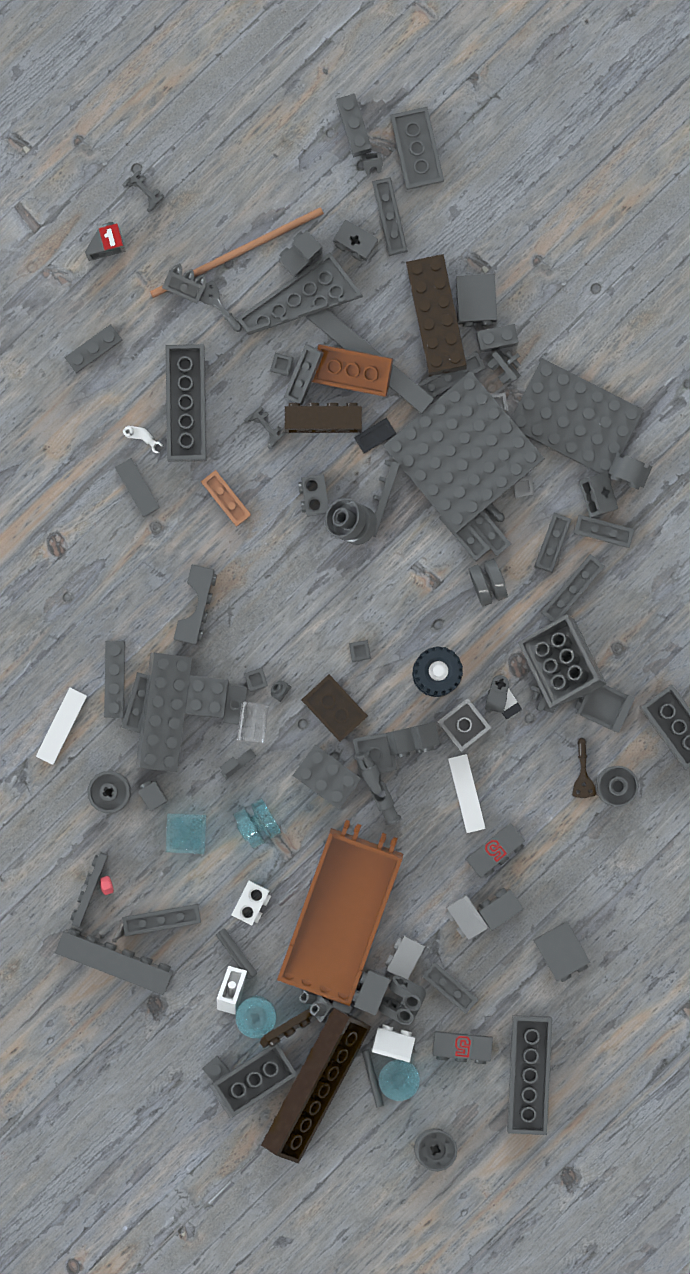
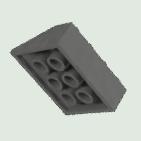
(561, 662)

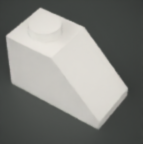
(231, 990)

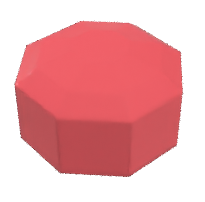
(106, 885)

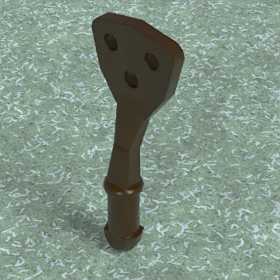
(583, 777)

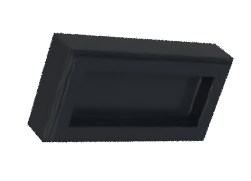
(375, 435)

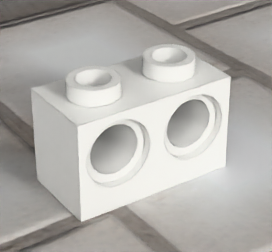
(247, 901)

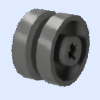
(488, 582)
(109, 780)

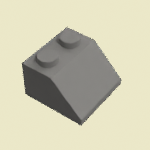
(466, 916)

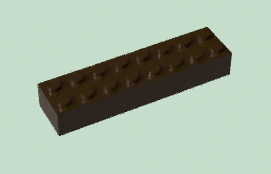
(316, 1086)

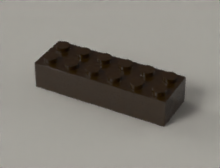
(436, 315)

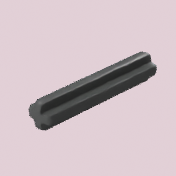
(236, 953)

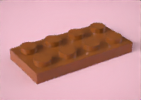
(354, 370)

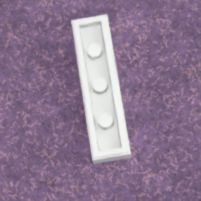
(61, 726)
(466, 793)

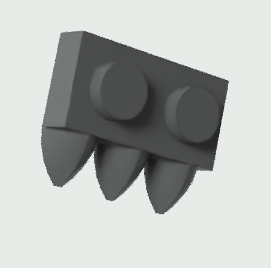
(184, 285)

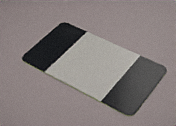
(512, 706)

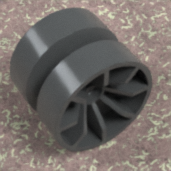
(350, 521)
(616, 786)

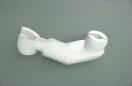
(141, 433)

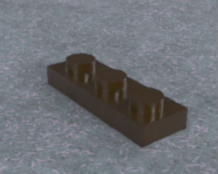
(286, 1029)

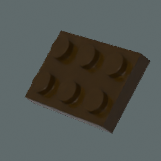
(334, 708)

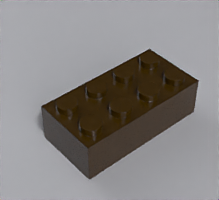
(323, 418)

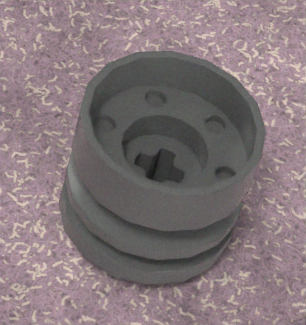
(439, 1160)

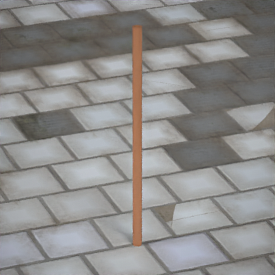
(249, 246)

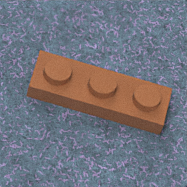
(226, 498)

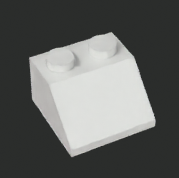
(393, 1043)

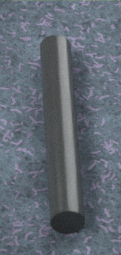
(372, 1078)

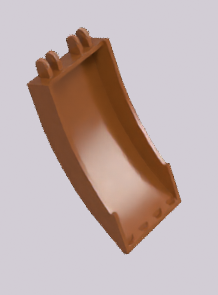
(341, 915)

